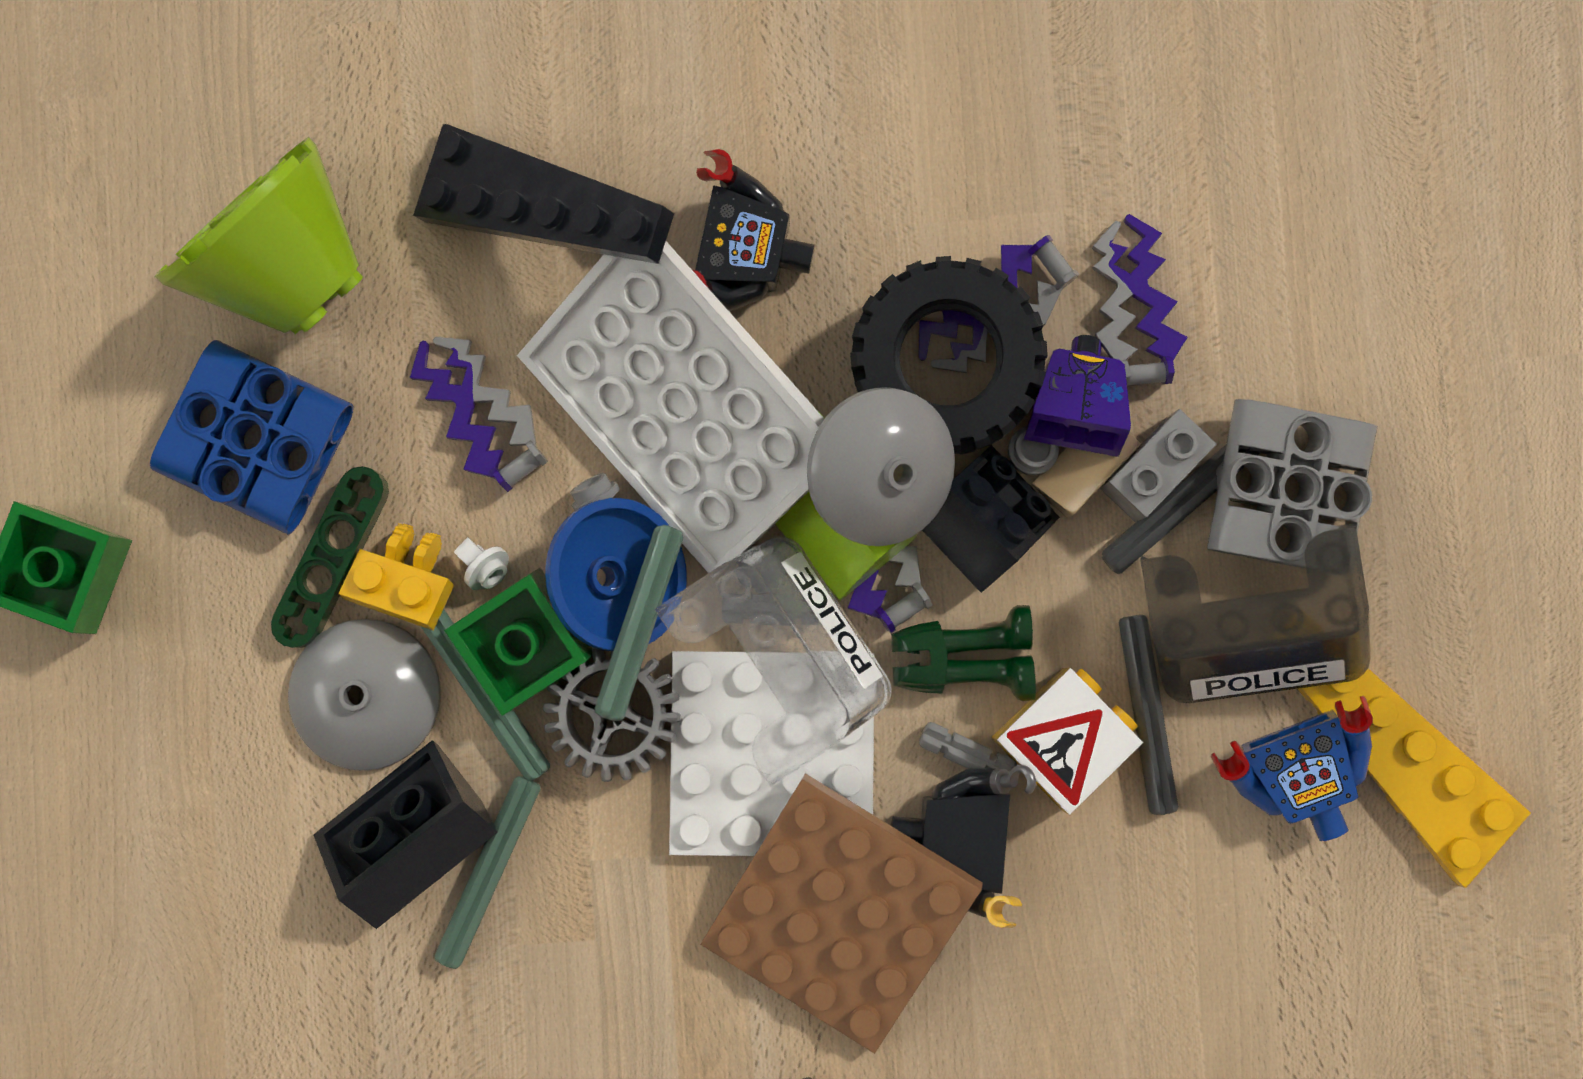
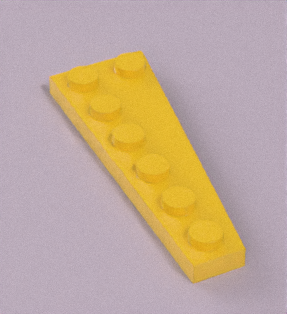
(1429, 780)

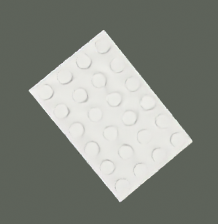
(678, 401)

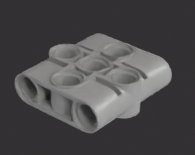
(1271, 431)

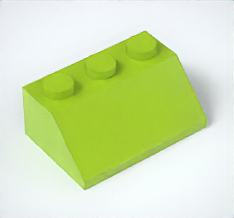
(837, 559)

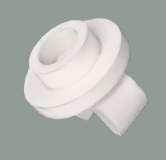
(485, 567)

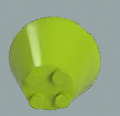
(273, 248)

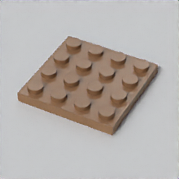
(841, 913)

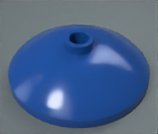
(612, 538)

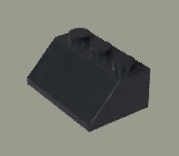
(403, 835)

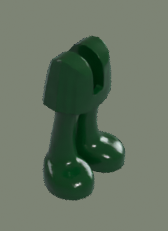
(1013, 672)

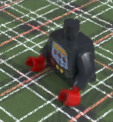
(745, 237)

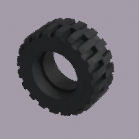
(980, 294)

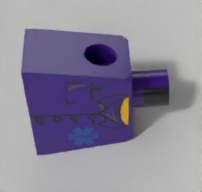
(1082, 401)

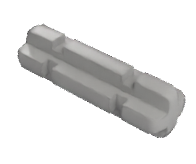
(962, 750)

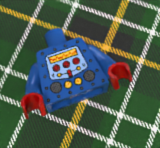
(1305, 768)

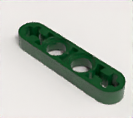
(322, 553)

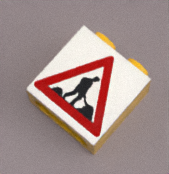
(1069, 738)

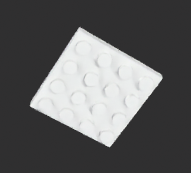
(715, 786)

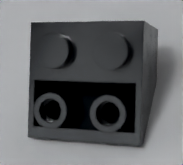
(989, 519)

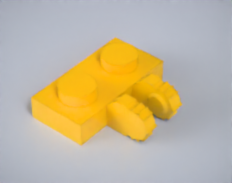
(398, 588)

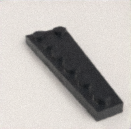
(521, 197)

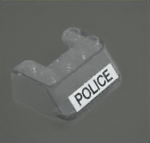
(797, 644)

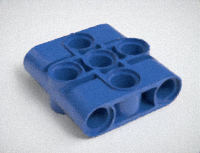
(238, 390)

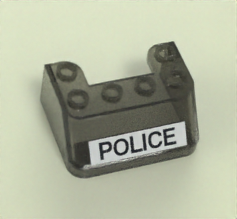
(1261, 639)

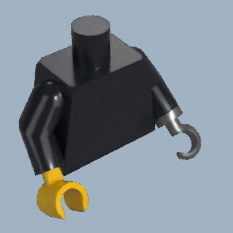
(968, 827)

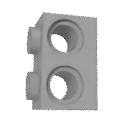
(1158, 465)

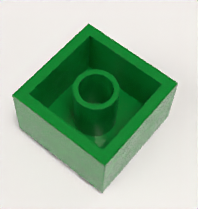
(58, 568)
(517, 643)

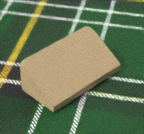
(1079, 475)

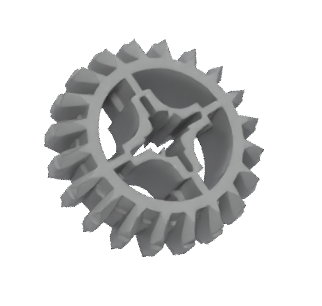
(595, 753)

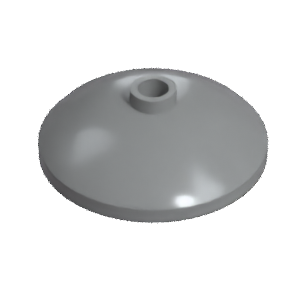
(856, 459)
(397, 687)

